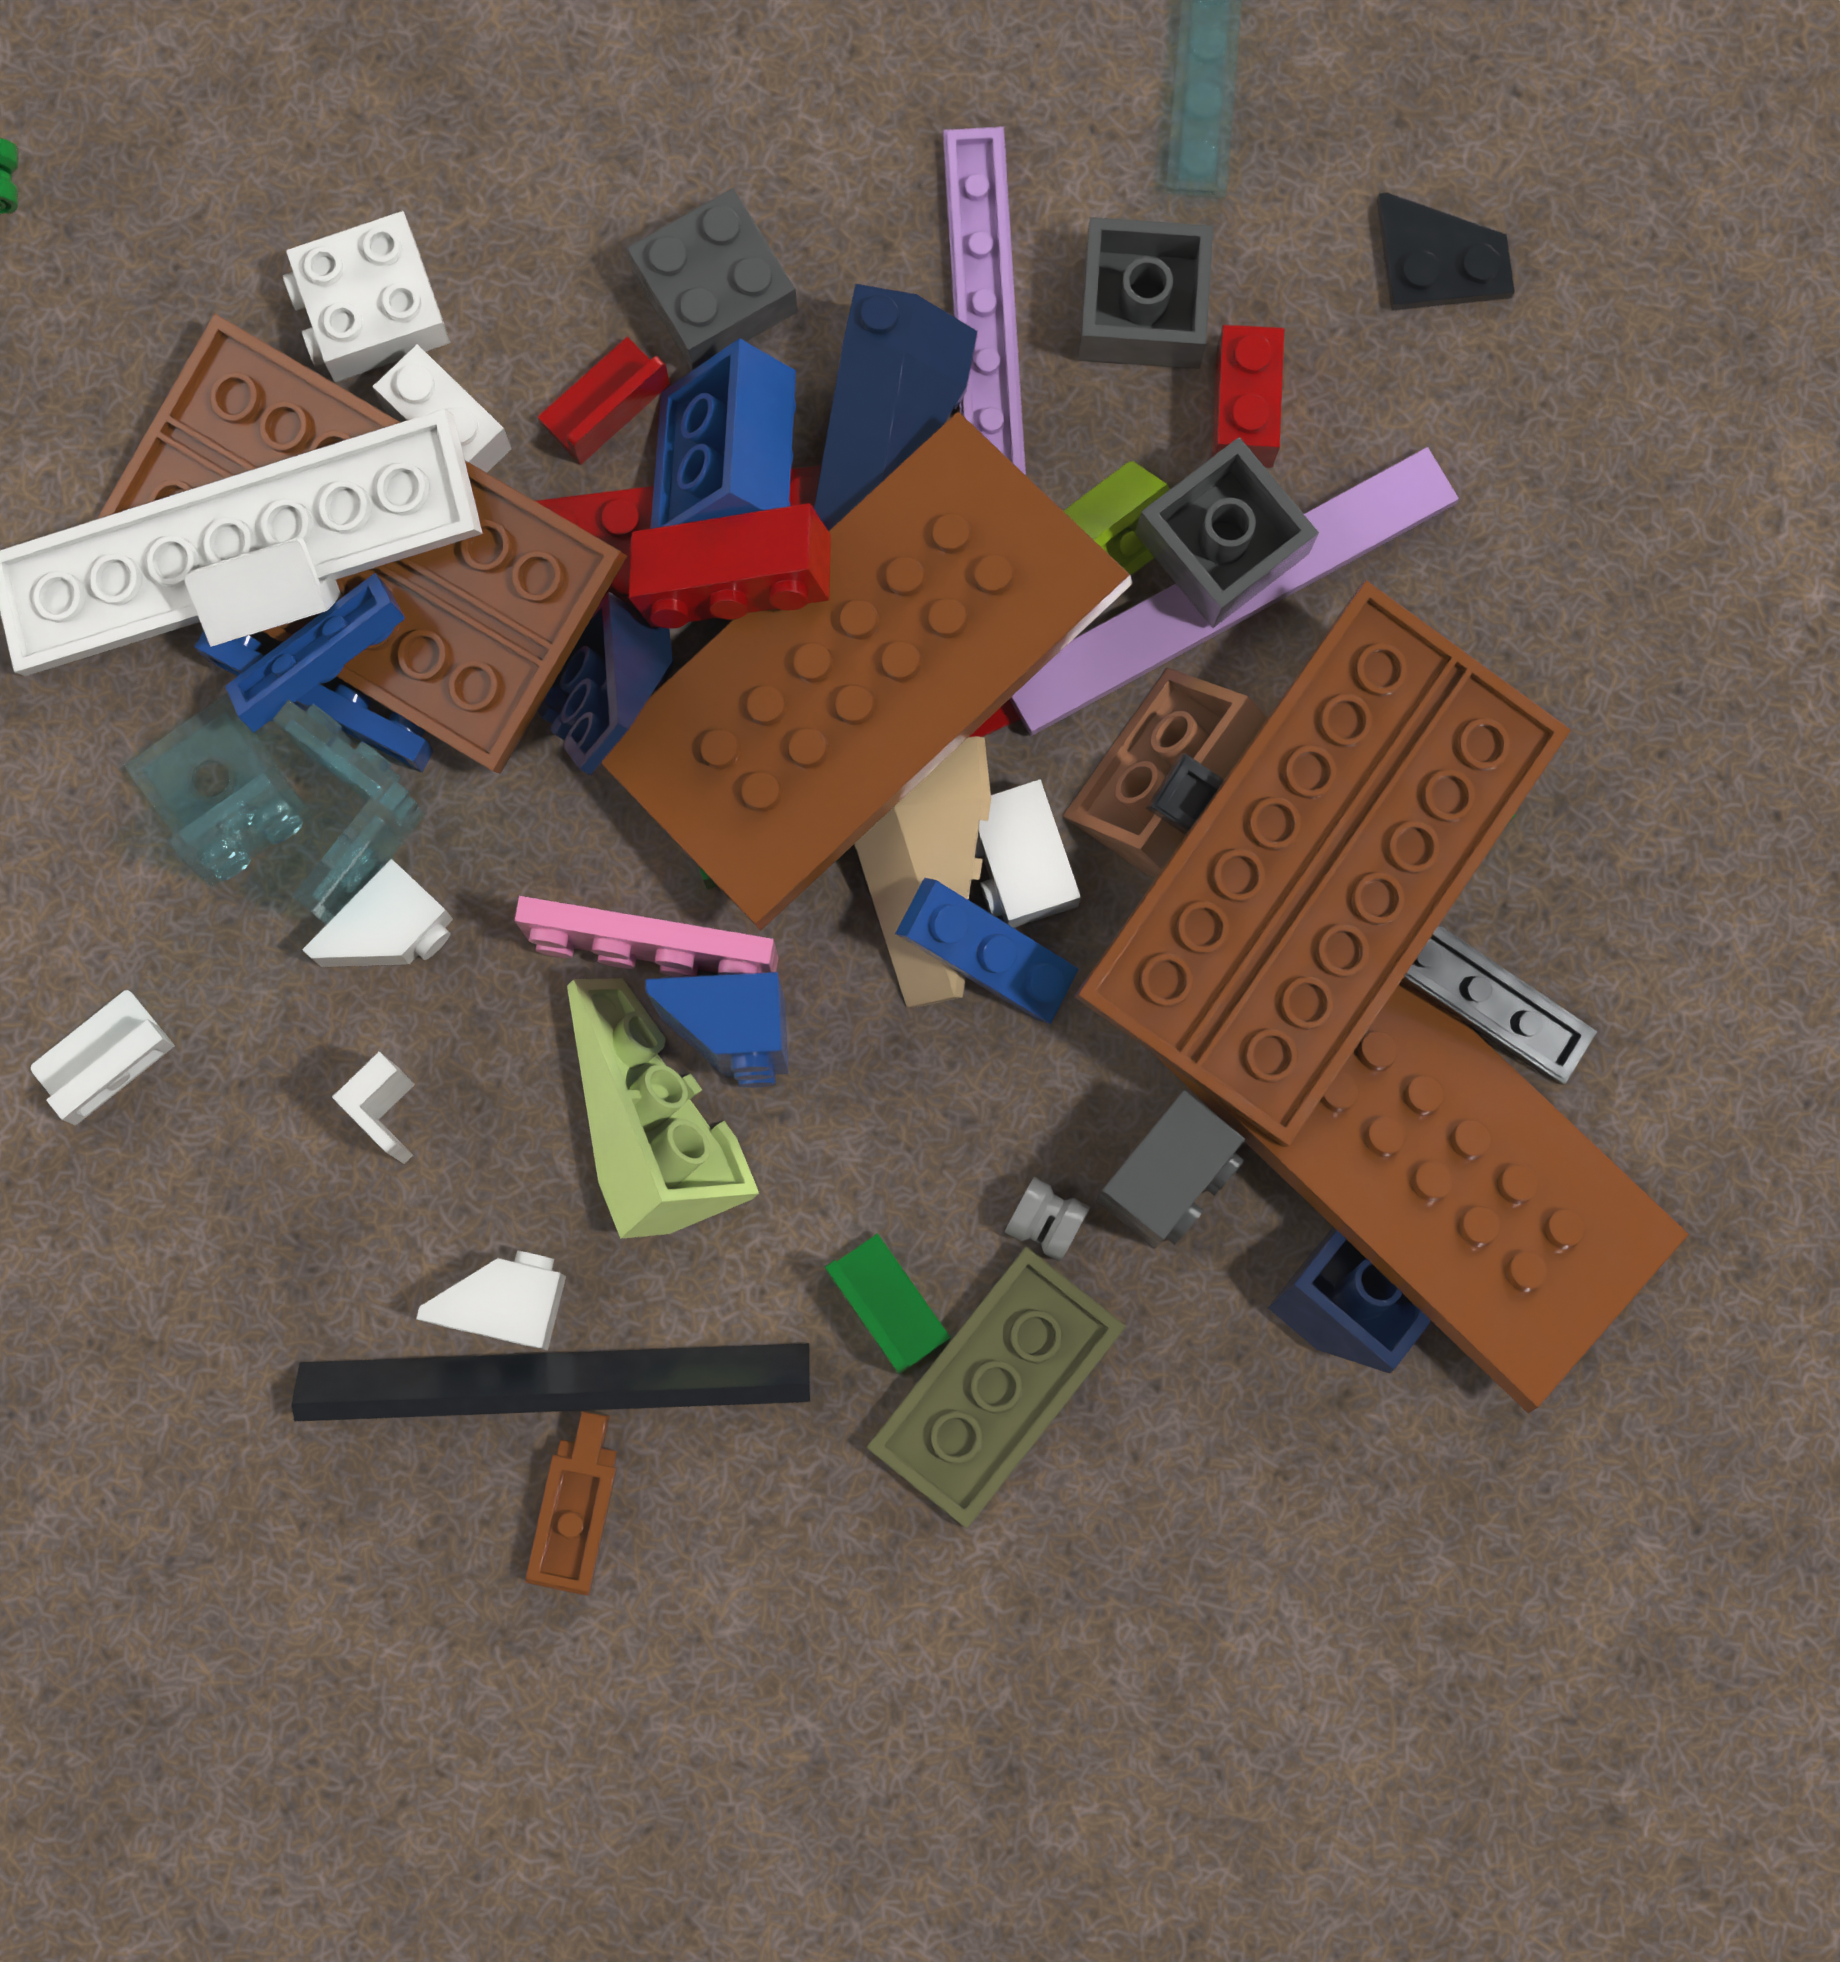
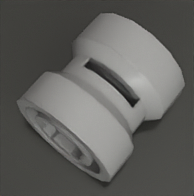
(1047, 1219)

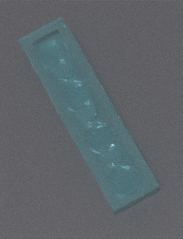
(1203, 98)

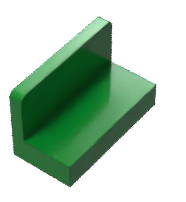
(887, 1303)

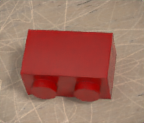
(1249, 390)

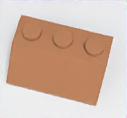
(1174, 719)

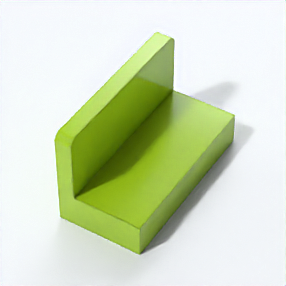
(1113, 510)

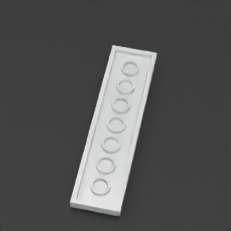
(126, 572)

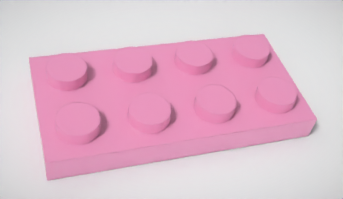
(626, 937)

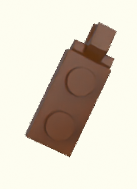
(574, 1510)

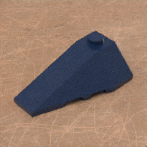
(894, 388)
(606, 681)
(1349, 1307)

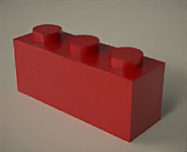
(730, 566)

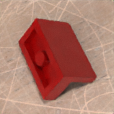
(604, 399)

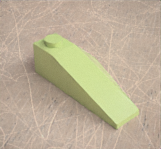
(648, 1139)

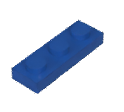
(315, 652)
(986, 950)

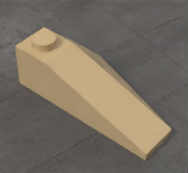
(934, 838)

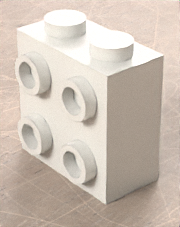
(364, 297)

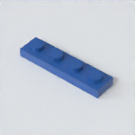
(346, 706)

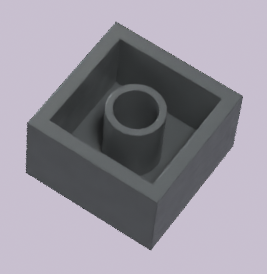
(712, 278)
(1146, 292)
(1226, 532)
(1170, 1170)

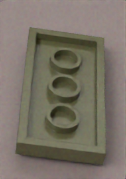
(996, 1387)

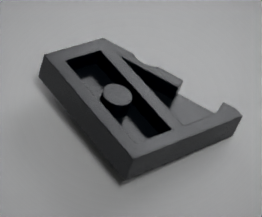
(1440, 256)

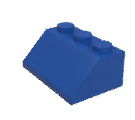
(725, 438)
(729, 1021)

